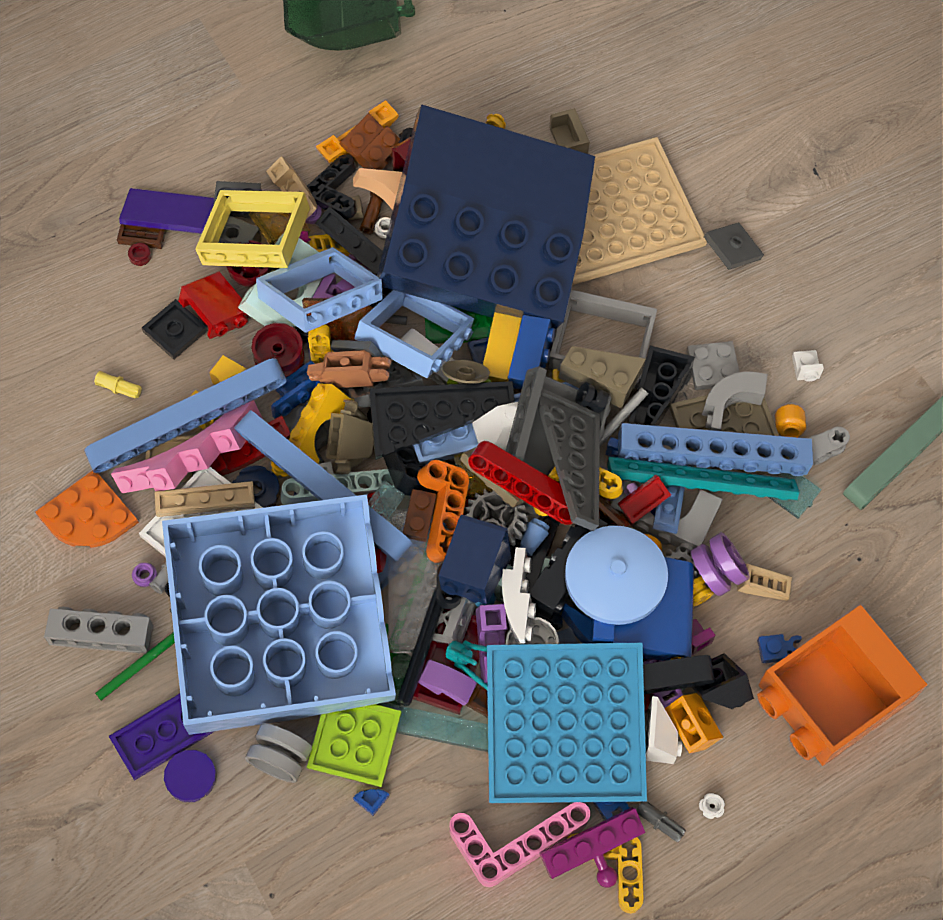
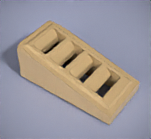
(763, 590)

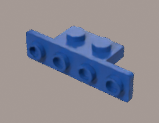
(294, 391)

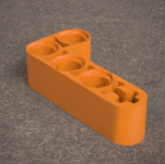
(439, 537)

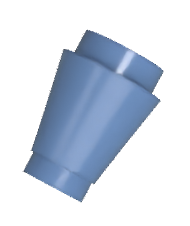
(534, 535)

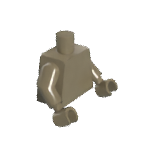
(349, 437)

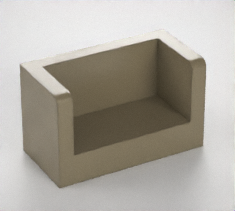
(568, 131)

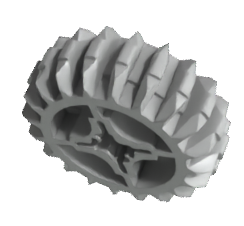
(500, 511)

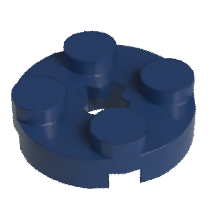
(264, 479)

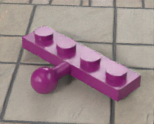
(592, 845)

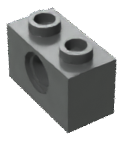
(241, 230)

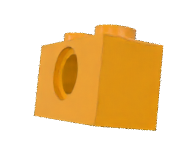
(693, 722)

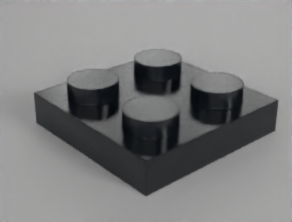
(174, 329)

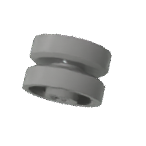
(278, 753)

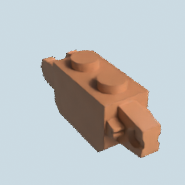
(350, 369)

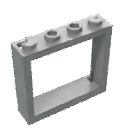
(608, 309)

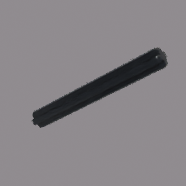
(419, 653)

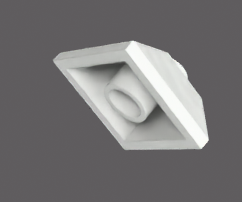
(496, 425)
(660, 735)

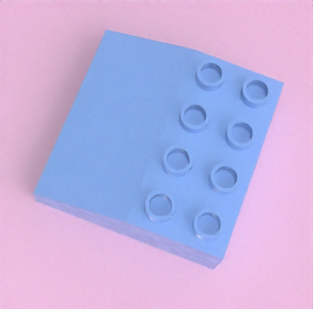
(276, 614)

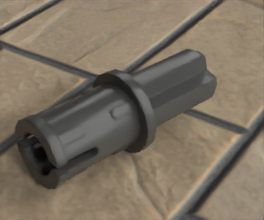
(661, 821)

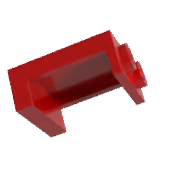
(214, 303)

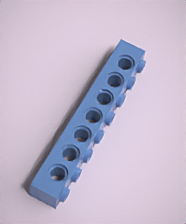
(726, 443)

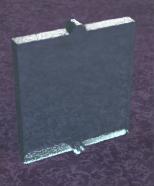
(807, 494)

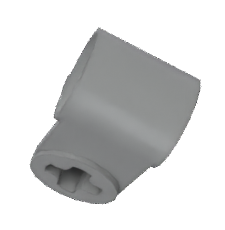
(824, 445)

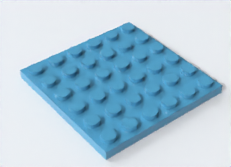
(566, 723)

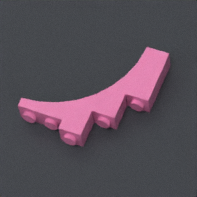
(195, 454)

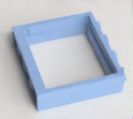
(366, 291)
(404, 353)

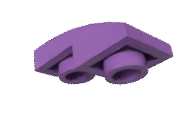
(447, 680)

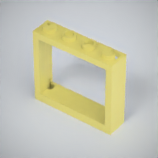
(252, 255)

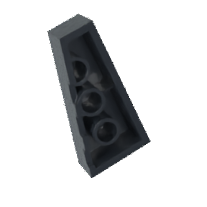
(662, 379)
(551, 586)

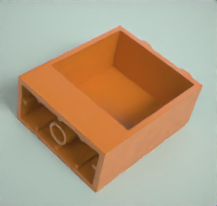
(839, 686)

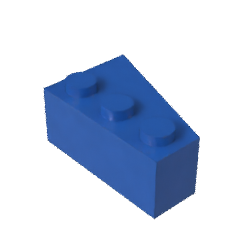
(531, 348)

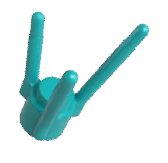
(461, 655)

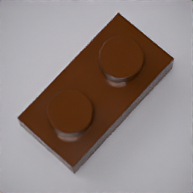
(419, 515)

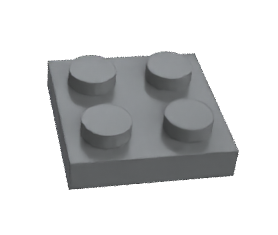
(712, 363)

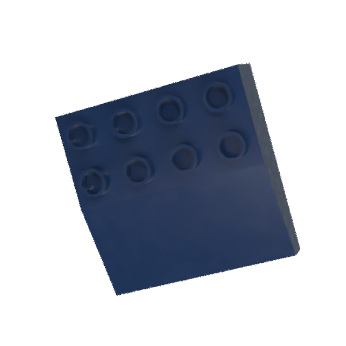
(487, 219)

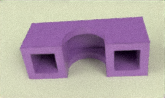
(490, 630)

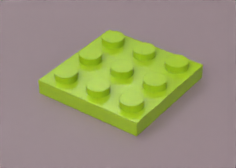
(355, 743)

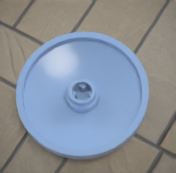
(616, 575)

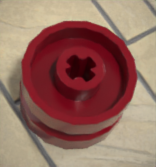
(280, 343)

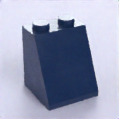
(475, 559)

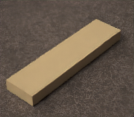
(204, 499)

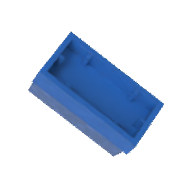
(665, 630)

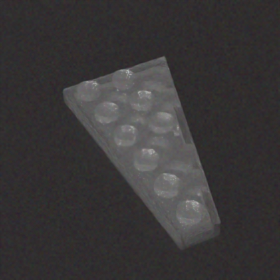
(410, 590)

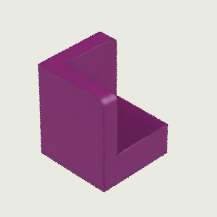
(700, 637)

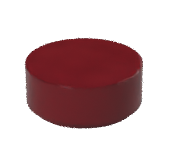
(139, 254)

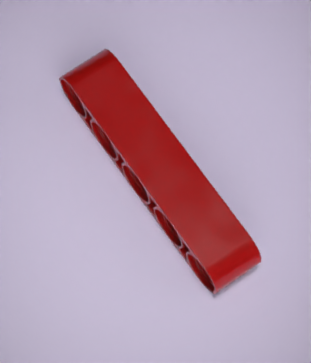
(520, 480)

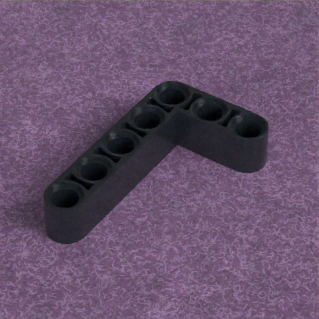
(403, 469)

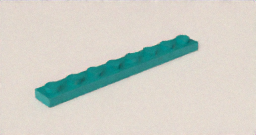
(705, 478)

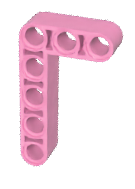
(518, 846)

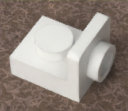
(807, 365)

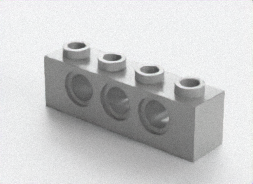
(135, 641)

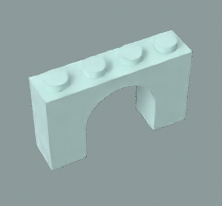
(265, 314)

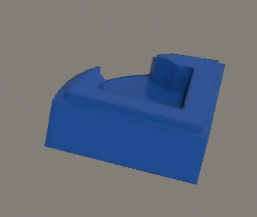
(371, 799)

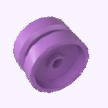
(720, 564)

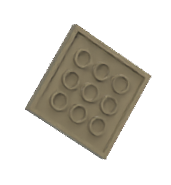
(736, 418)

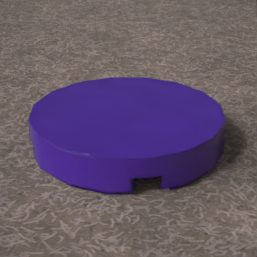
(190, 776)

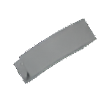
(735, 388)

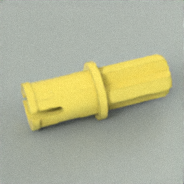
(117, 385)

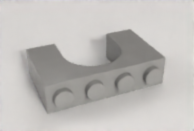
(691, 528)

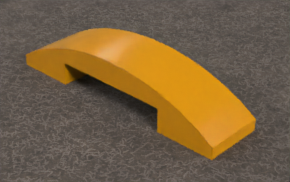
(331, 149)

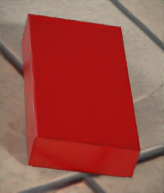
(644, 499)

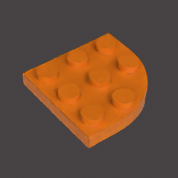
(87, 513)

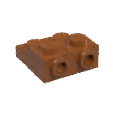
(370, 143)

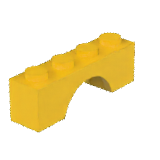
(323, 401)

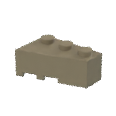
(603, 370)

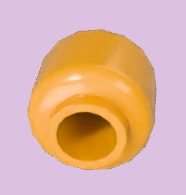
(790, 420)

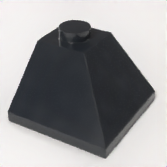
(730, 685)

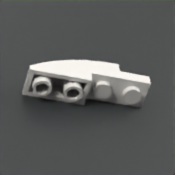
(517, 599)

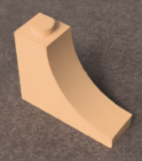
(380, 182)

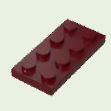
(438, 654)

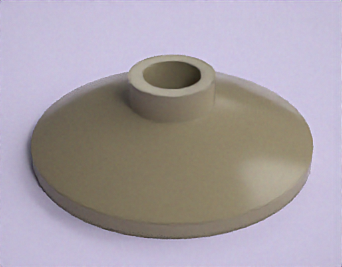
(465, 371)

